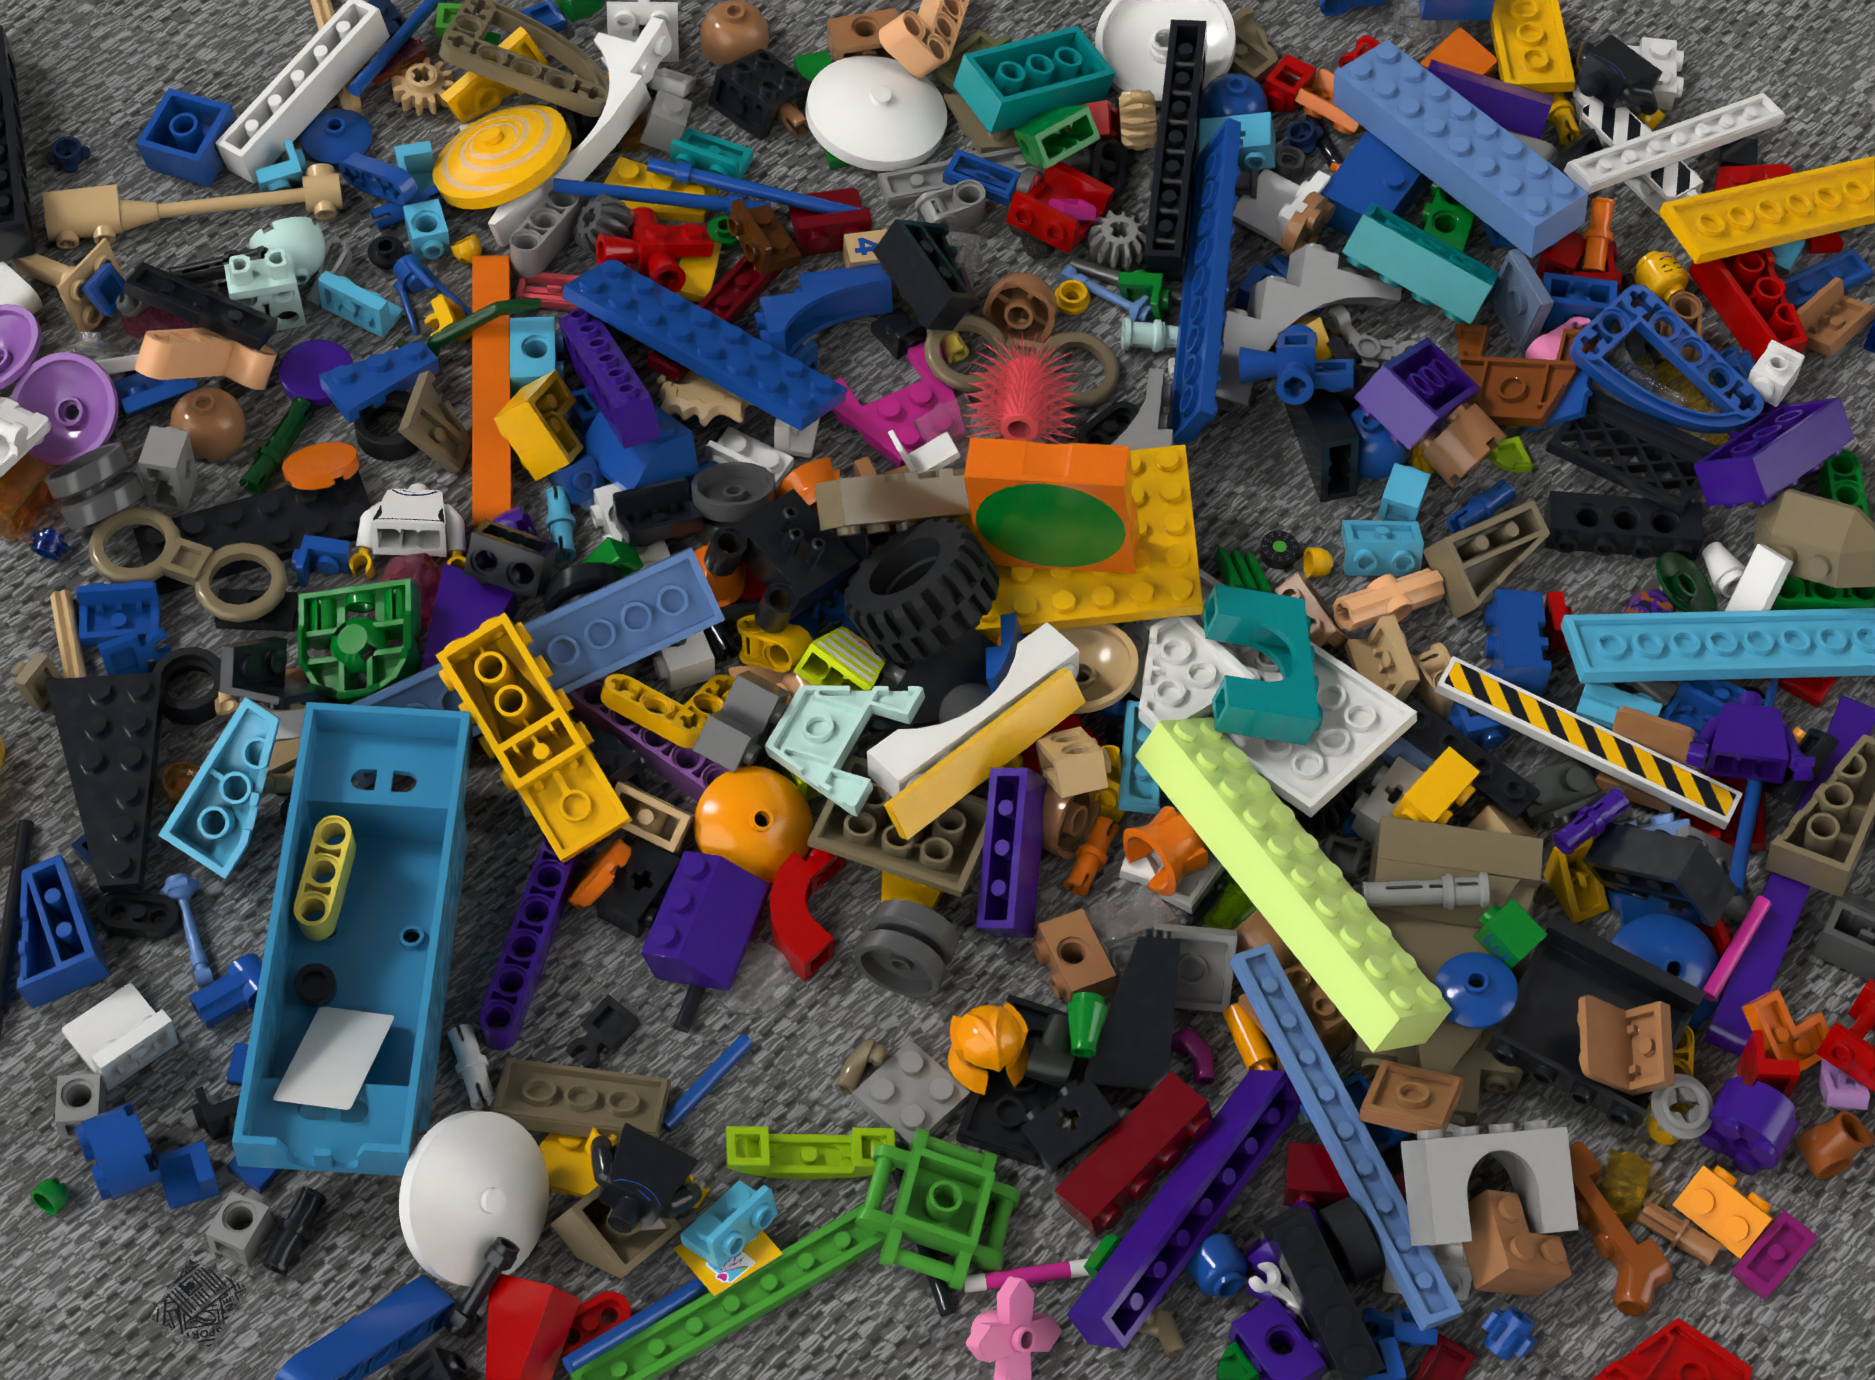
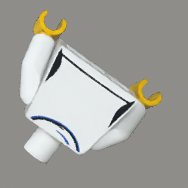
(410, 524)

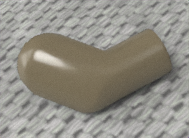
(856, 1063)
(1163, 1326)

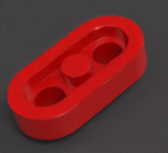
(588, 1318)

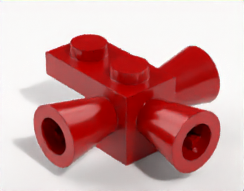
(656, 247)

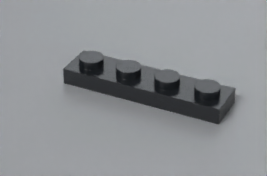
(200, 306)

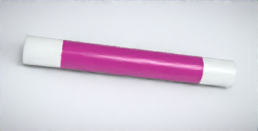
(1030, 1274)

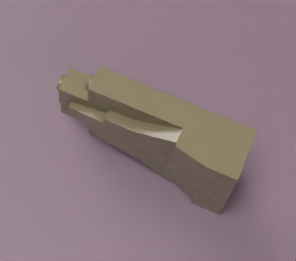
(1434, 935)

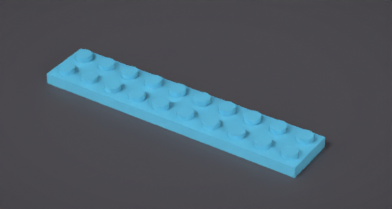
(1721, 645)

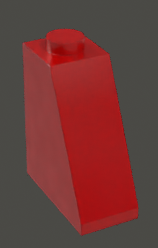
(526, 1328)

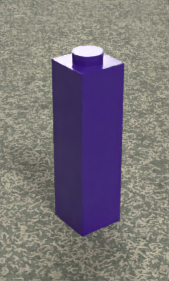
(1503, 102)

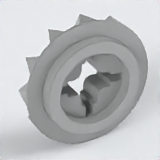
(1688, 1092)

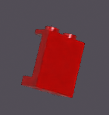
(1035, 215)

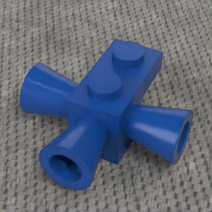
(1296, 366)

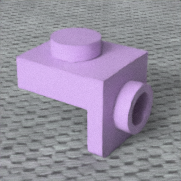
(1840, 1089)

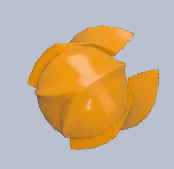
(990, 1040)

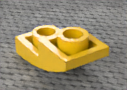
(699, 274)

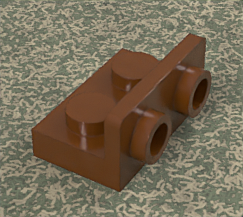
(762, 238)

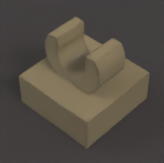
(31, 679)

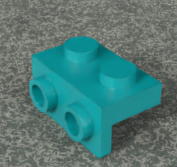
(711, 153)

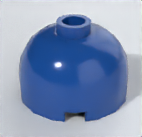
(1231, 96)
(1376, 449)

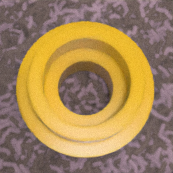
(1072, 289)

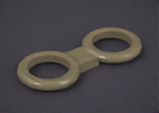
(988, 330)
(189, 564)

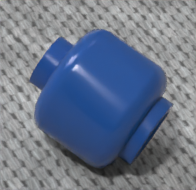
(1218, 1266)

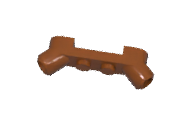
(1639, 1266)

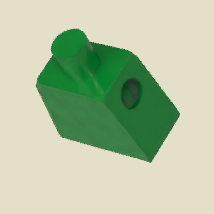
(1047, 140)

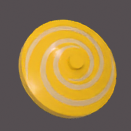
(502, 156)

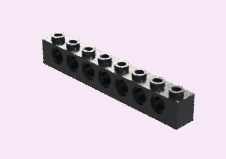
(1176, 149)
(15, 207)

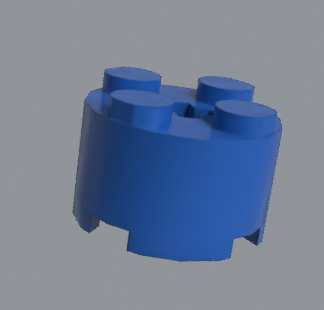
(119, 1151)

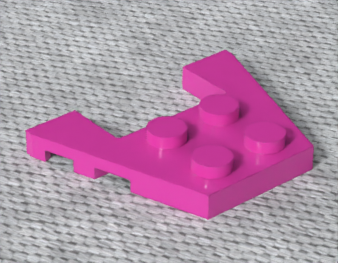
(896, 410)

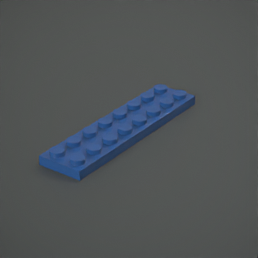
(705, 344)

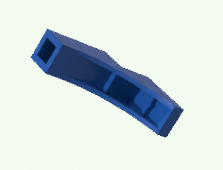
(821, 302)

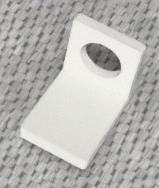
(930, 456)

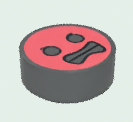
(1028, 180)

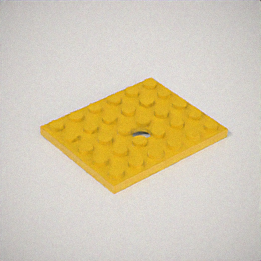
(1165, 572)

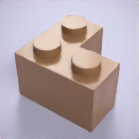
(1505, 1253)

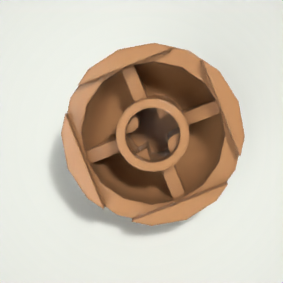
(732, 31)
(1020, 303)
(213, 422)
(1069, 815)

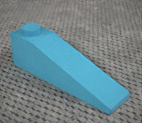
(223, 799)

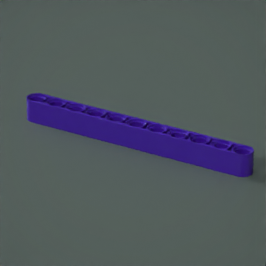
(1766, 949)

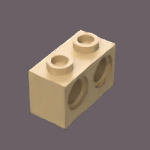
(1072, 762)

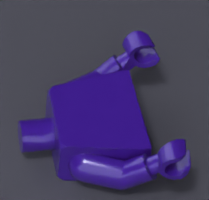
(1749, 744)

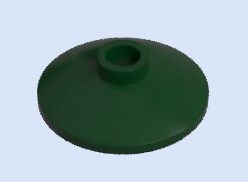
(1684, 583)

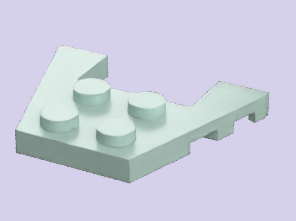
(822, 730)

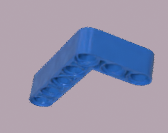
(374, 1335)

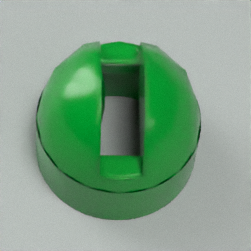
(50, 1195)

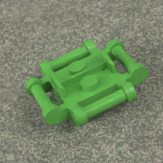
(939, 1207)

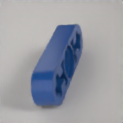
(378, 178)

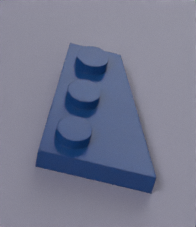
(370, 380)

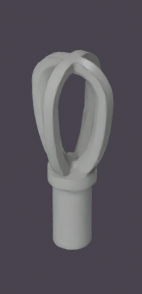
(313, 297)

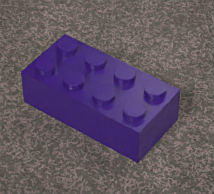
(1416, 393)
(1774, 453)

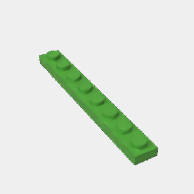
(718, 1316)

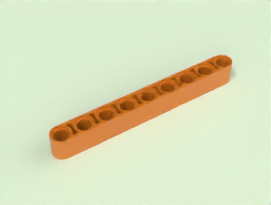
(490, 391)

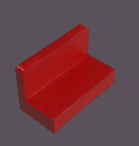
(1774, 1072)

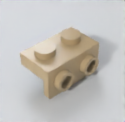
(1385, 658)

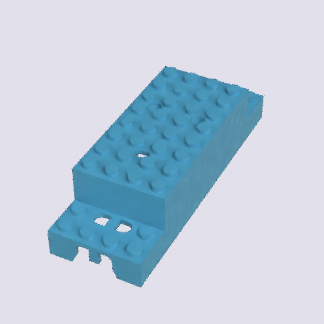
(399, 884)

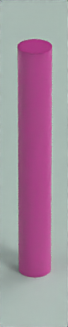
(1736, 948)

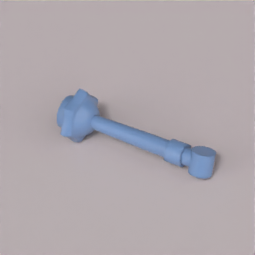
(1138, 310)
(181, 889)

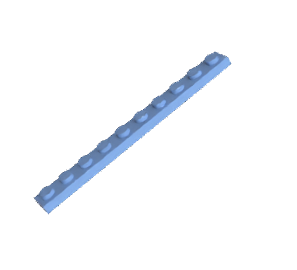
(1344, 1136)

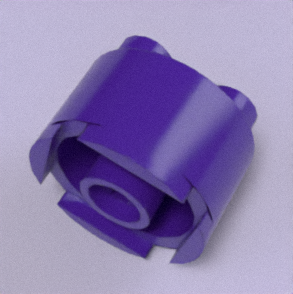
(1750, 1125)

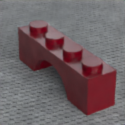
(1313, 1177)

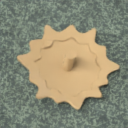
(699, 397)

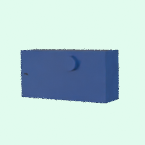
(1371, 175)

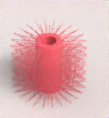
(1021, 399)

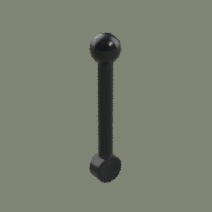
(1219, 886)

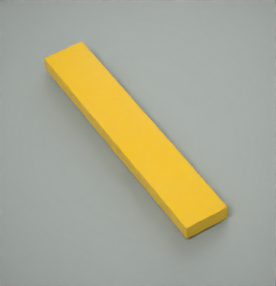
(987, 749)

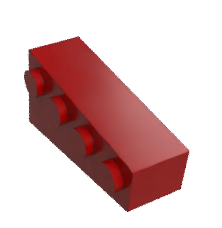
(1751, 301)

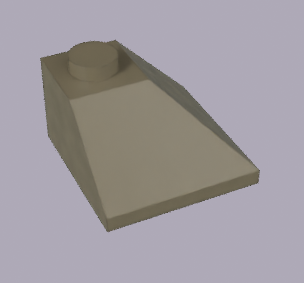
(593, 1241)

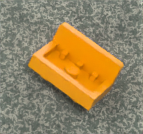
(1724, 1210)

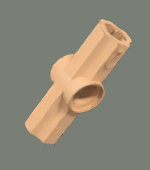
(1388, 597)

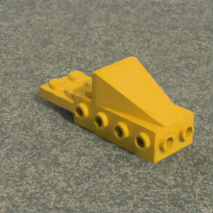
(533, 735)

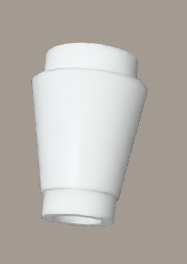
(1723, 568)

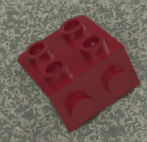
(825, 232)

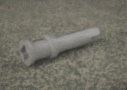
(1446, 891)

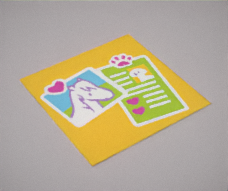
(754, 1255)

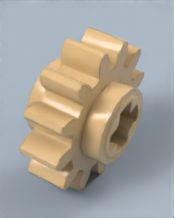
(422, 86)

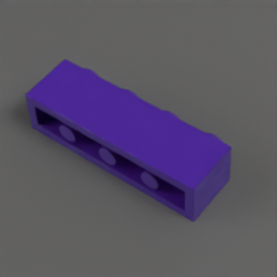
(1011, 853)

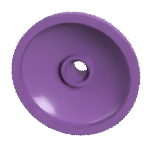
(18, 342)
(55, 389)

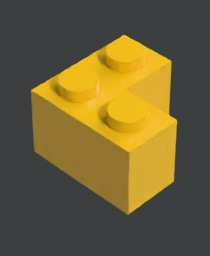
(537, 427)

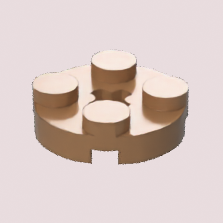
(1305, 226)

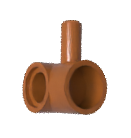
(1832, 1144)

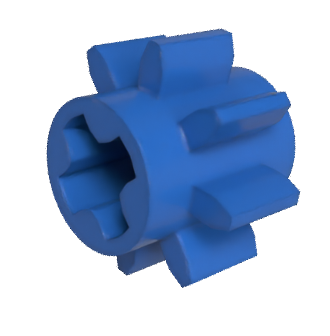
(1741, 362)
(1509, 1333)

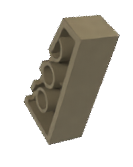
(890, 500)
(1832, 828)

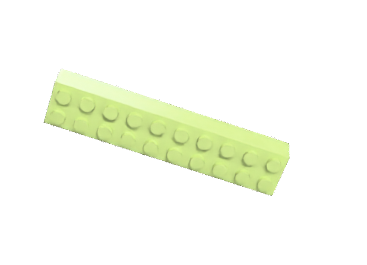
(1294, 884)

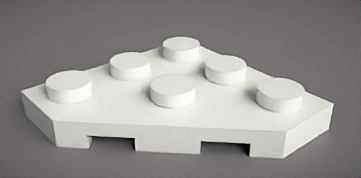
(1183, 672)

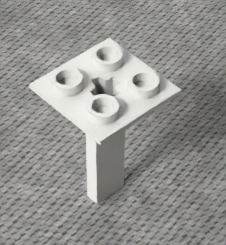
(629, 19)

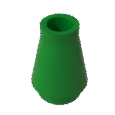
(1086, 1020)

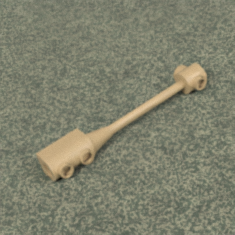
(102, 213)

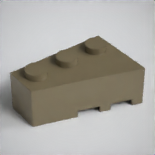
(1484, 554)

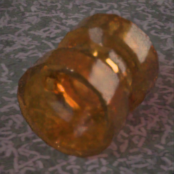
(177, 780)

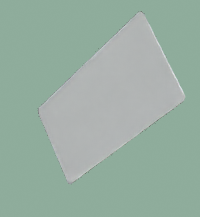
(334, 1058)

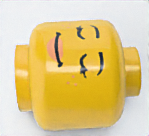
(1661, 274)

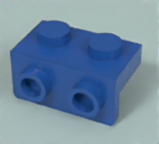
(117, 610)

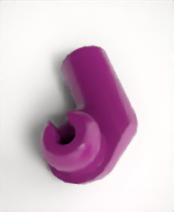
(1199, 1050)

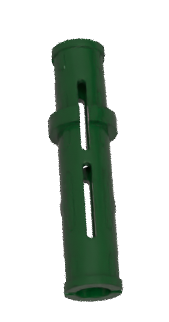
(271, 455)

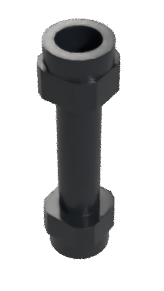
(500, 1258)

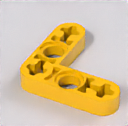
(632, 698)

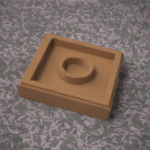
(1411, 1098)

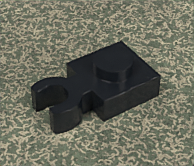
(606, 1028)

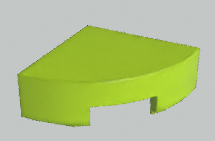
(1512, 454)

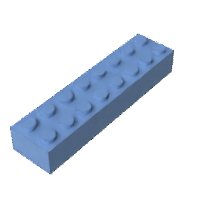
(1460, 148)

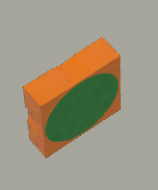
(1053, 504)

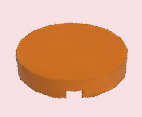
(320, 464)
(599, 874)

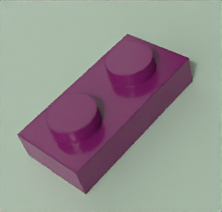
(1774, 1255)

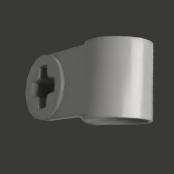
(955, 205)

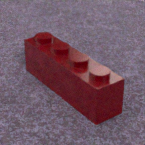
(1134, 1155)

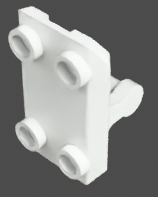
(19, 432)

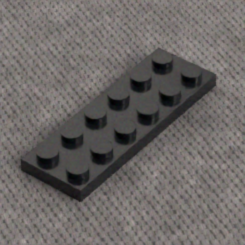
(267, 519)

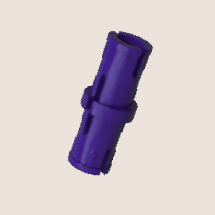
(1591, 821)

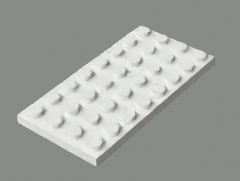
(1355, 726)

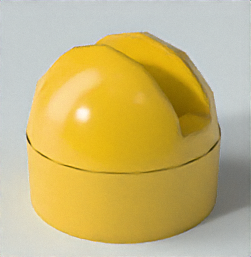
(467, 248)
(1317, 562)

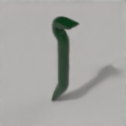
(476, 320)

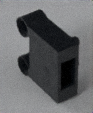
(786, 554)

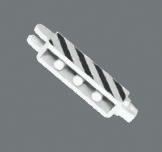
(1621, 125)

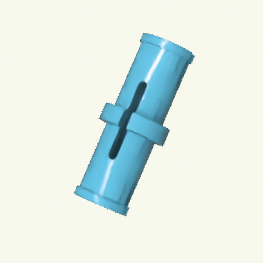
(561, 523)

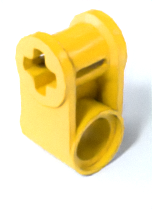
(772, 650)

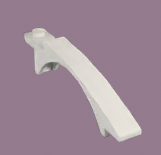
(630, 69)

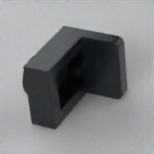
(218, 1117)

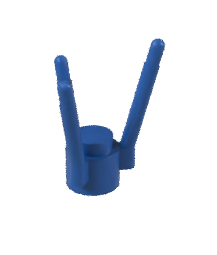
(415, 278)

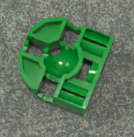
(326, 626)

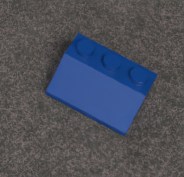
(644, 463)

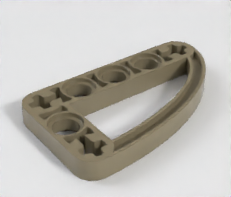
(468, 51)

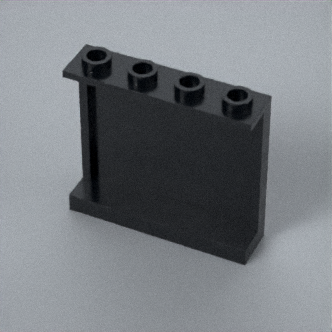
(1544, 1027)

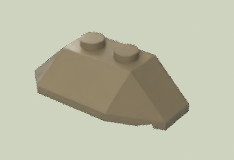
(1822, 537)

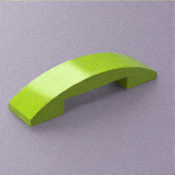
(804, 1155)

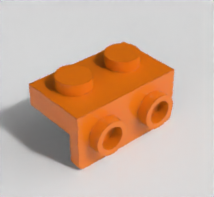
(1319, 103)

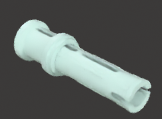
(1148, 335)

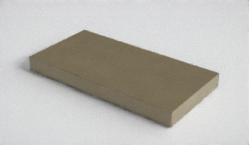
(579, 1098)

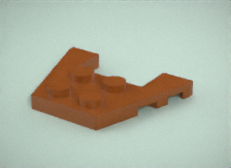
(1516, 388)

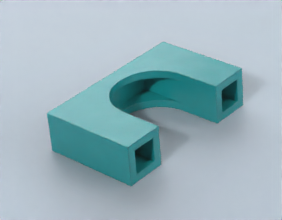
(1279, 629)

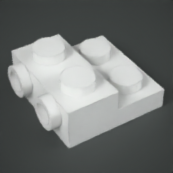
(1669, 60)

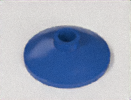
(336, 136)
(1477, 1006)

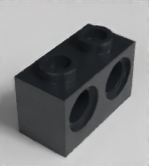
(511, 550)

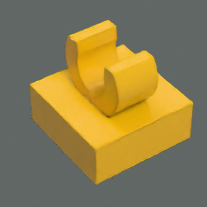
(446, 314)

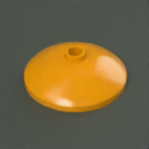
(728, 826)

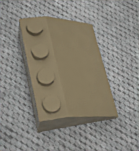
(938, 856)

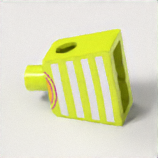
(840, 660)

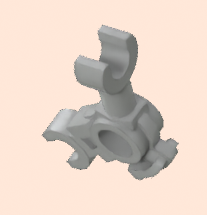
(1372, 351)

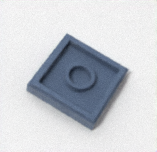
(1520, 299)

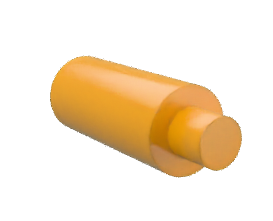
(1248, 1039)

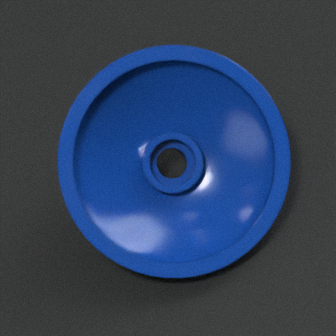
(1675, 941)

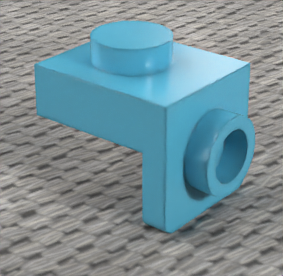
(284, 174)

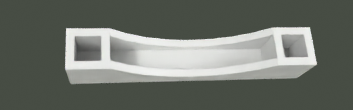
(912, 752)

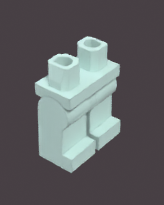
(266, 282)

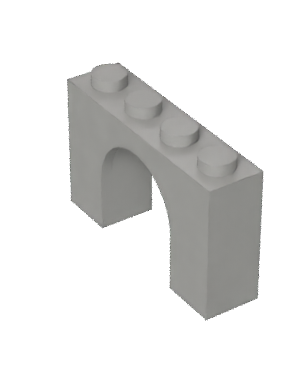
(1440, 1170)

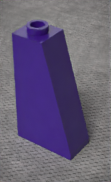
(461, 608)

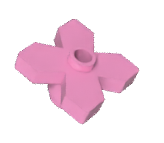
(1012, 1332)

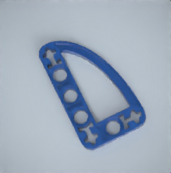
(1670, 347)

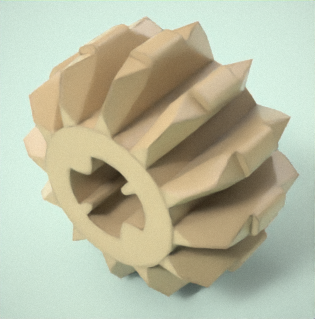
(1138, 119)

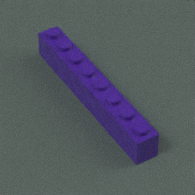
(1185, 1210)

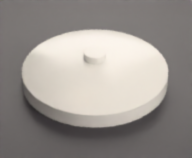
(1136, 38)
(875, 113)
(467, 1186)

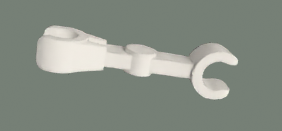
(1275, 1287)

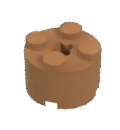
(1462, 443)

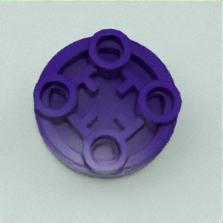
(303, 364)

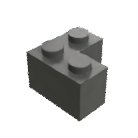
(743, 725)

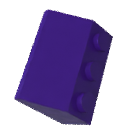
(705, 922)

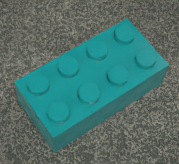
(1032, 75)
(1420, 263)

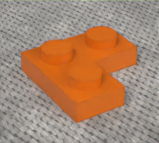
(1781, 1036)

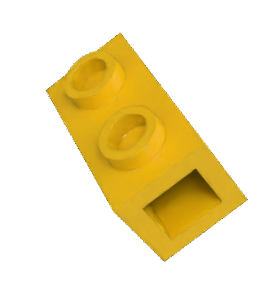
(1438, 789)

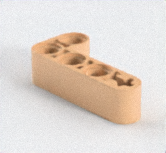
(924, 39)
(203, 354)

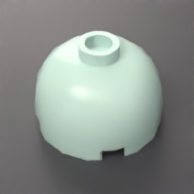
(300, 239)

